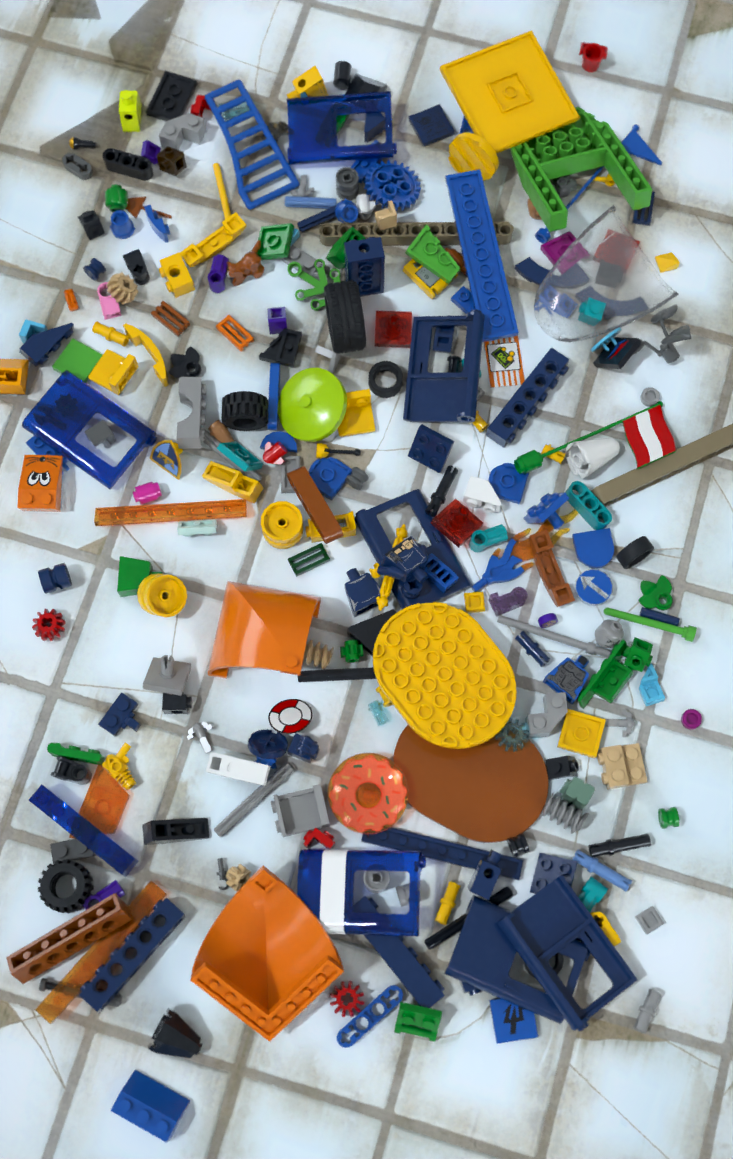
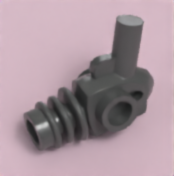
(565, 185)

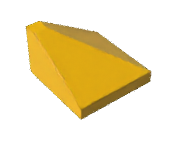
(667, 262)

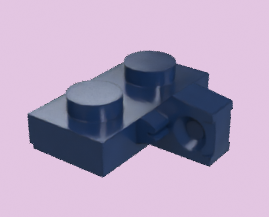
(120, 715)

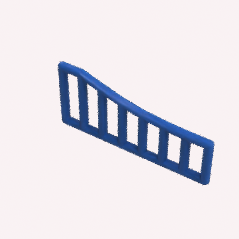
(278, 155)

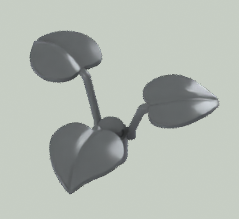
(667, 348)

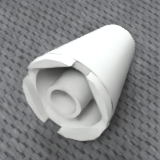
(590, 455)

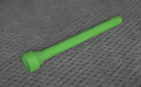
(686, 632)

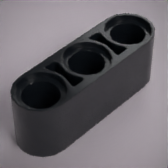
(120, 162)

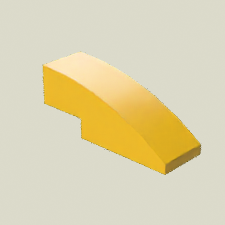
(233, 481)

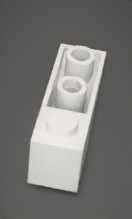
(237, 769)

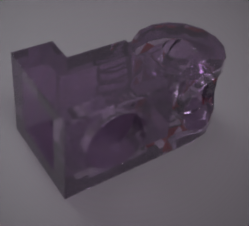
(508, 602)

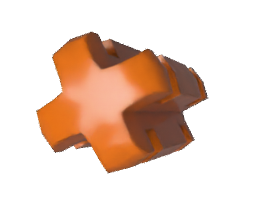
(71, 300)

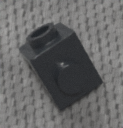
(91, 224)
(562, 767)

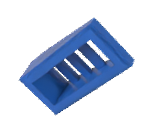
(453, 578)

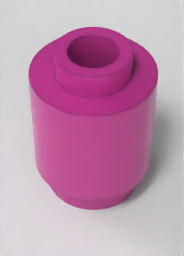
(147, 493)

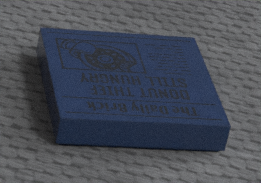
(431, 125)

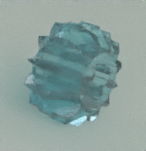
(519, 738)

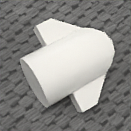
(364, 206)

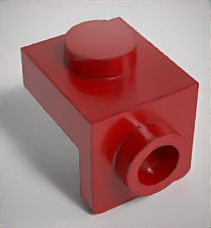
(199, 106)
(324, 838)

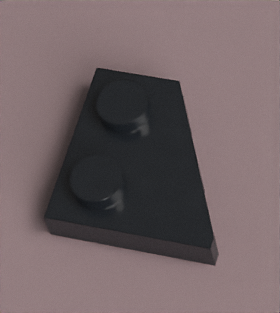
(283, 348)

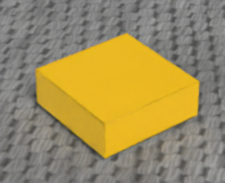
(474, 602)

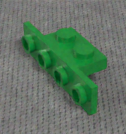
(609, 678)

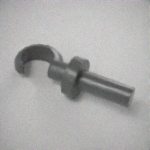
(221, 873)

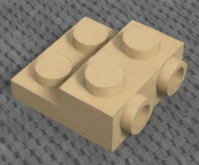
(622, 766)

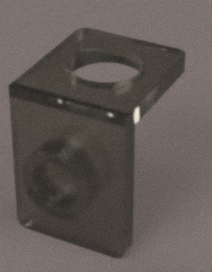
(278, 129)

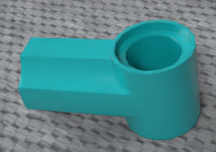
(489, 538)
(592, 893)

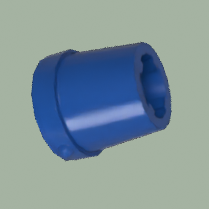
(346, 211)
(121, 225)

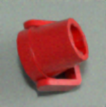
(592, 55)

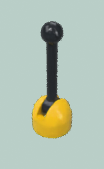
(323, 451)

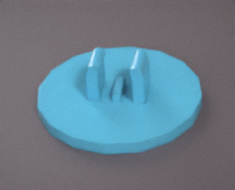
(606, 339)

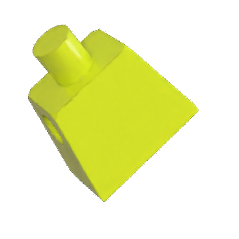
(130, 104)

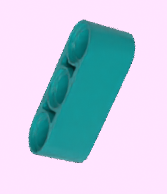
(587, 497)

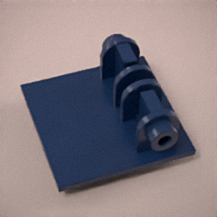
(551, 867)

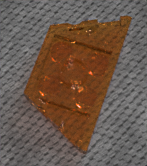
(104, 802)

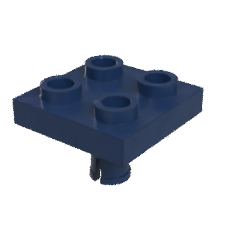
(430, 448)

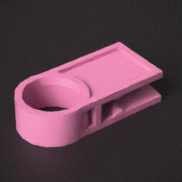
(109, 306)

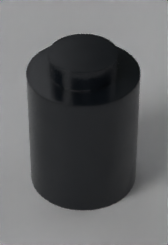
(342, 75)

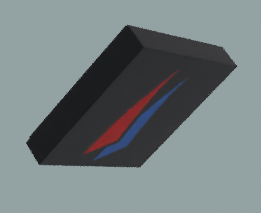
(618, 354)

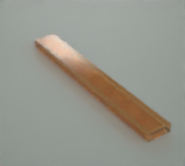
(170, 512)
(97, 955)

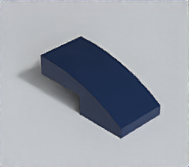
(443, 339)

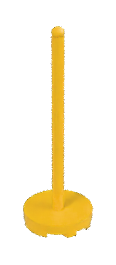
(473, 153)

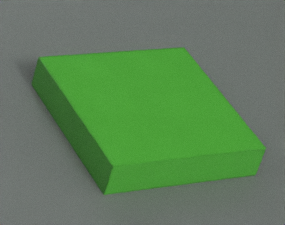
(77, 359)

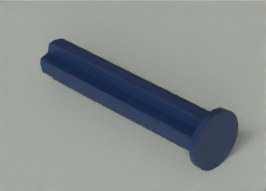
(316, 219)

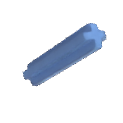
(310, 202)

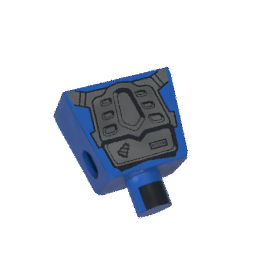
(568, 677)

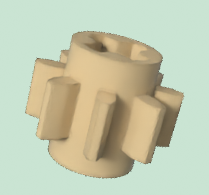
(237, 877)

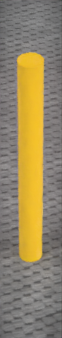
(222, 192)

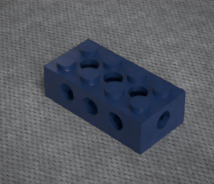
(367, 266)

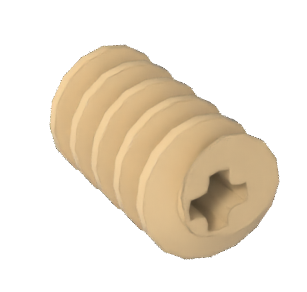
(317, 654)

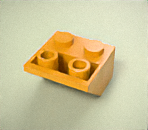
(13, 376)

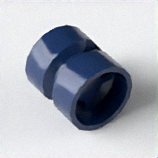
(54, 578)

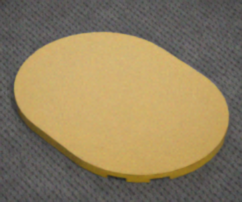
(444, 675)

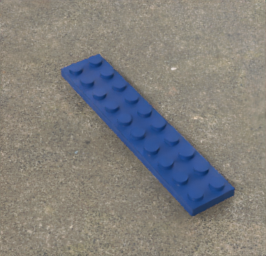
(481, 254)

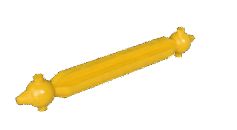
(387, 583)

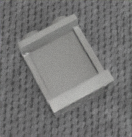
(300, 811)

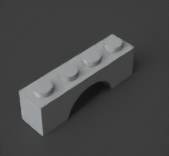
(190, 429)

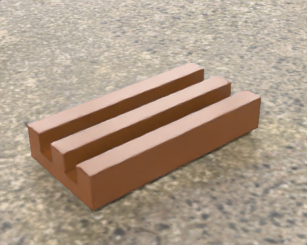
(159, 309)

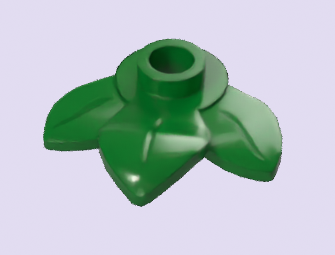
(653, 592)

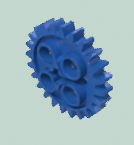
(392, 183)

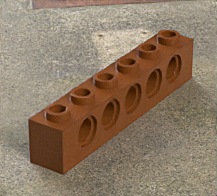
(68, 938)

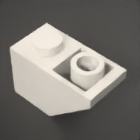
(481, 494)

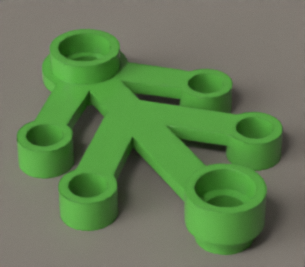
(319, 285)

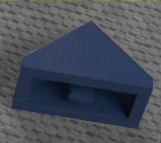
(373, 125)

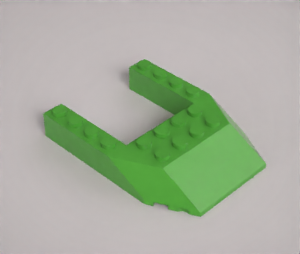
(571, 150)

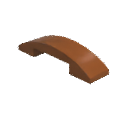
(549, 570)

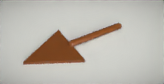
(135, 206)

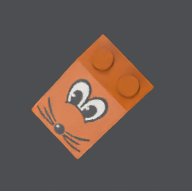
(40, 483)

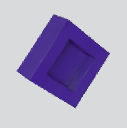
(150, 151)

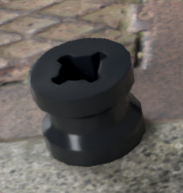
(518, 845)

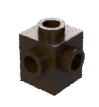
(171, 161)

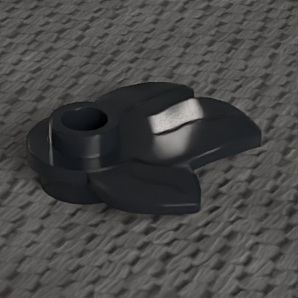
(183, 364)

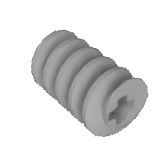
(564, 814)

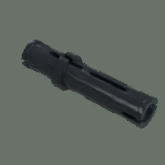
(438, 497)
(615, 846)

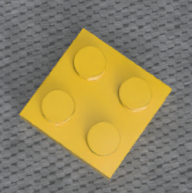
(581, 733)

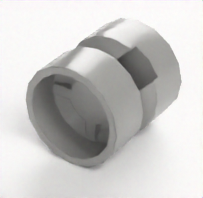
(376, 881)

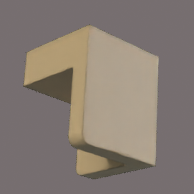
(387, 217)

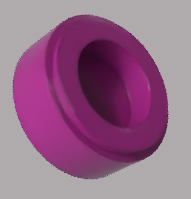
(691, 719)

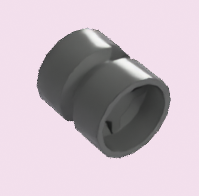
(347, 183)

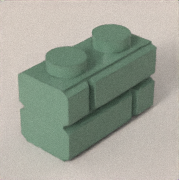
(576, 792)

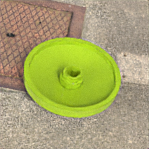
(312, 404)

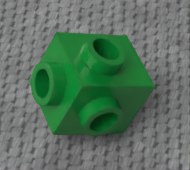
(638, 654)

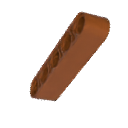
(315, 505)

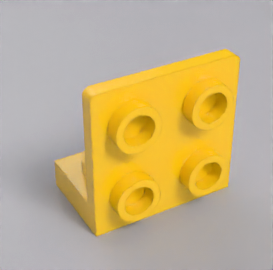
(113, 371)
(358, 414)

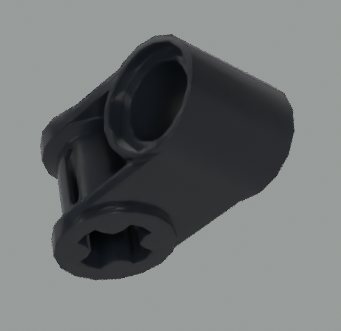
(137, 267)
(68, 770)

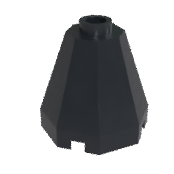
(175, 1037)

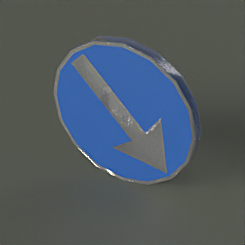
(593, 587)

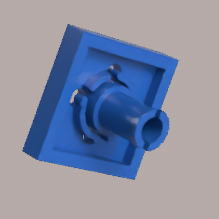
(547, 510)

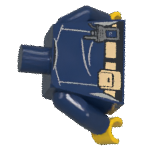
(403, 562)

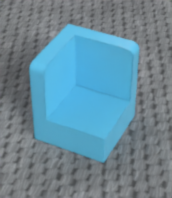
(30, 328)

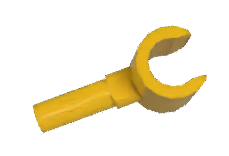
(608, 180)

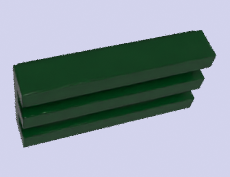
(305, 553)

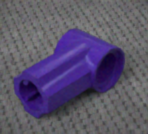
(218, 273)
(110, 889)

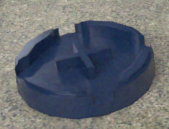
(267, 744)

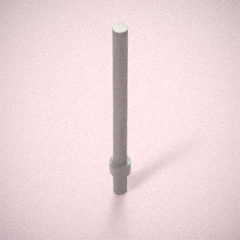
(589, 647)

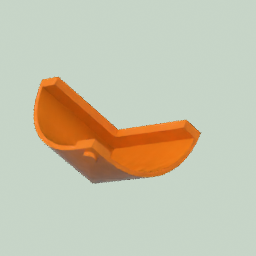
(262, 629)
(266, 955)

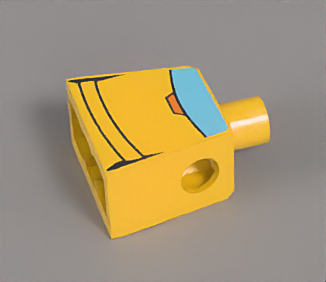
(308, 85)

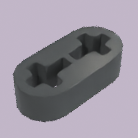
(75, 168)

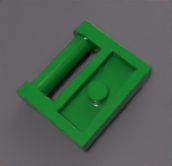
(418, 1016)

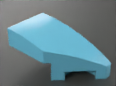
(650, 688)

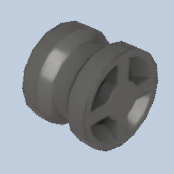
(356, 478)

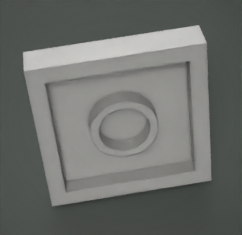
(167, 675)

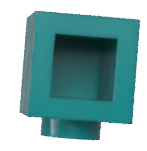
(591, 311)

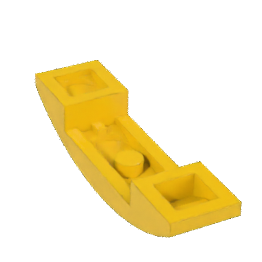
(214, 243)
(138, 337)

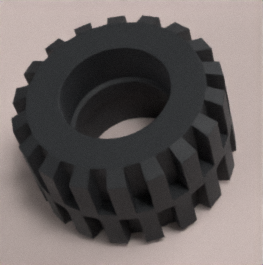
(244, 411)
(53, 874)

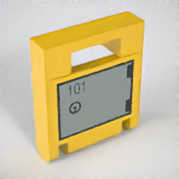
(425, 279)

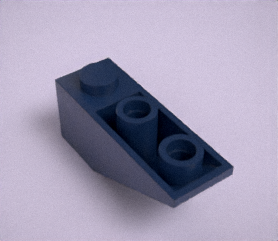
(41, 344)

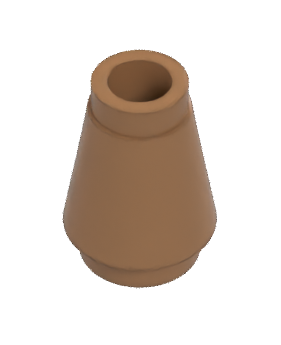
(220, 432)

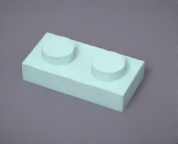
(192, 527)

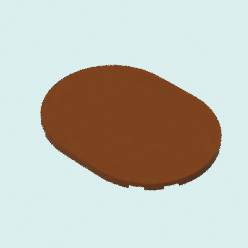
(474, 789)

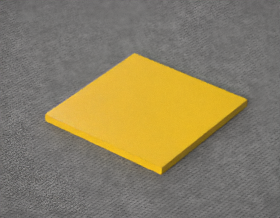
(509, 92)

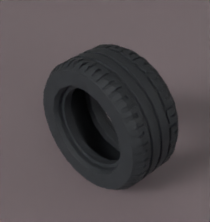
(345, 316)

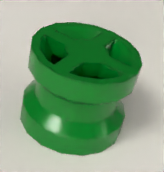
(668, 817)

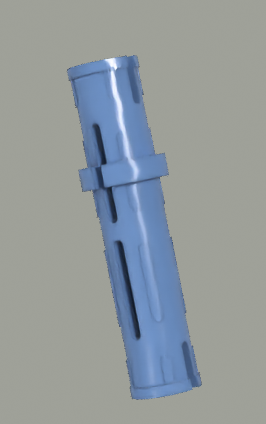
(601, 870)

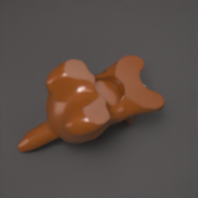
(248, 265)

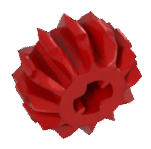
(48, 617)
(351, 1005)

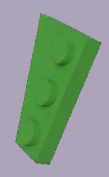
(430, 254)

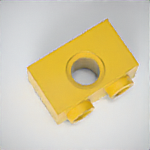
(172, 266)

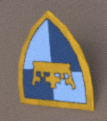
(167, 457)

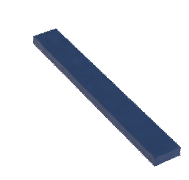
(442, 850)

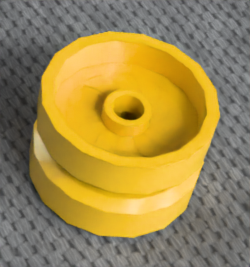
(282, 524)
(162, 595)

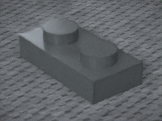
(70, 850)

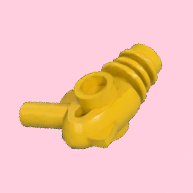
(118, 767)

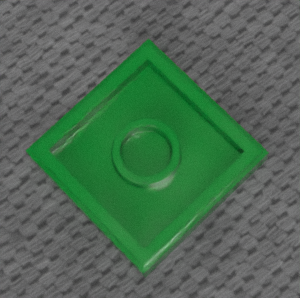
(275, 241)

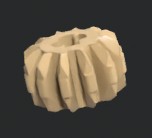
(122, 288)

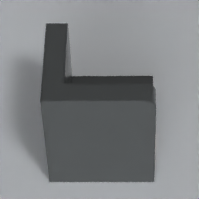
(100, 433)

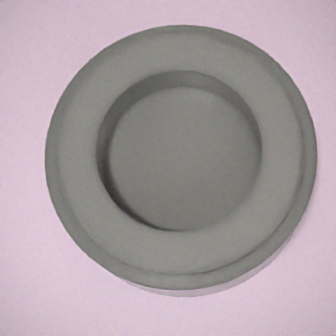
(649, 396)

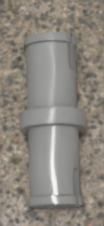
(647, 1011)

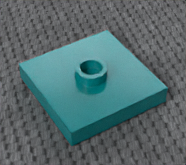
(240, 456)

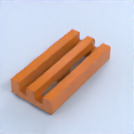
(244, 343)

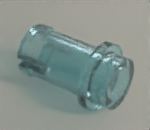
(378, 712)

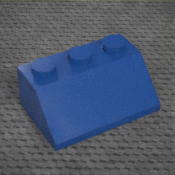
(150, 1106)

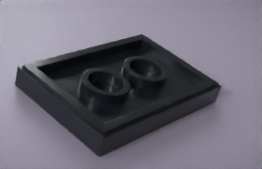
(171, 96)

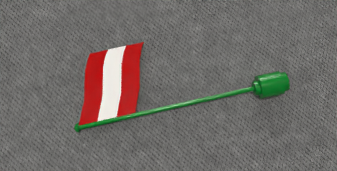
(644, 431)

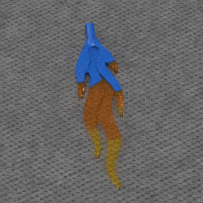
(515, 553)

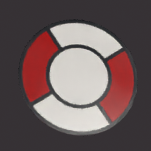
(290, 716)

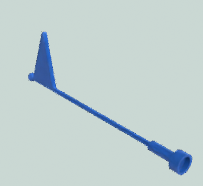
(635, 146)

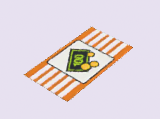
(504, 362)

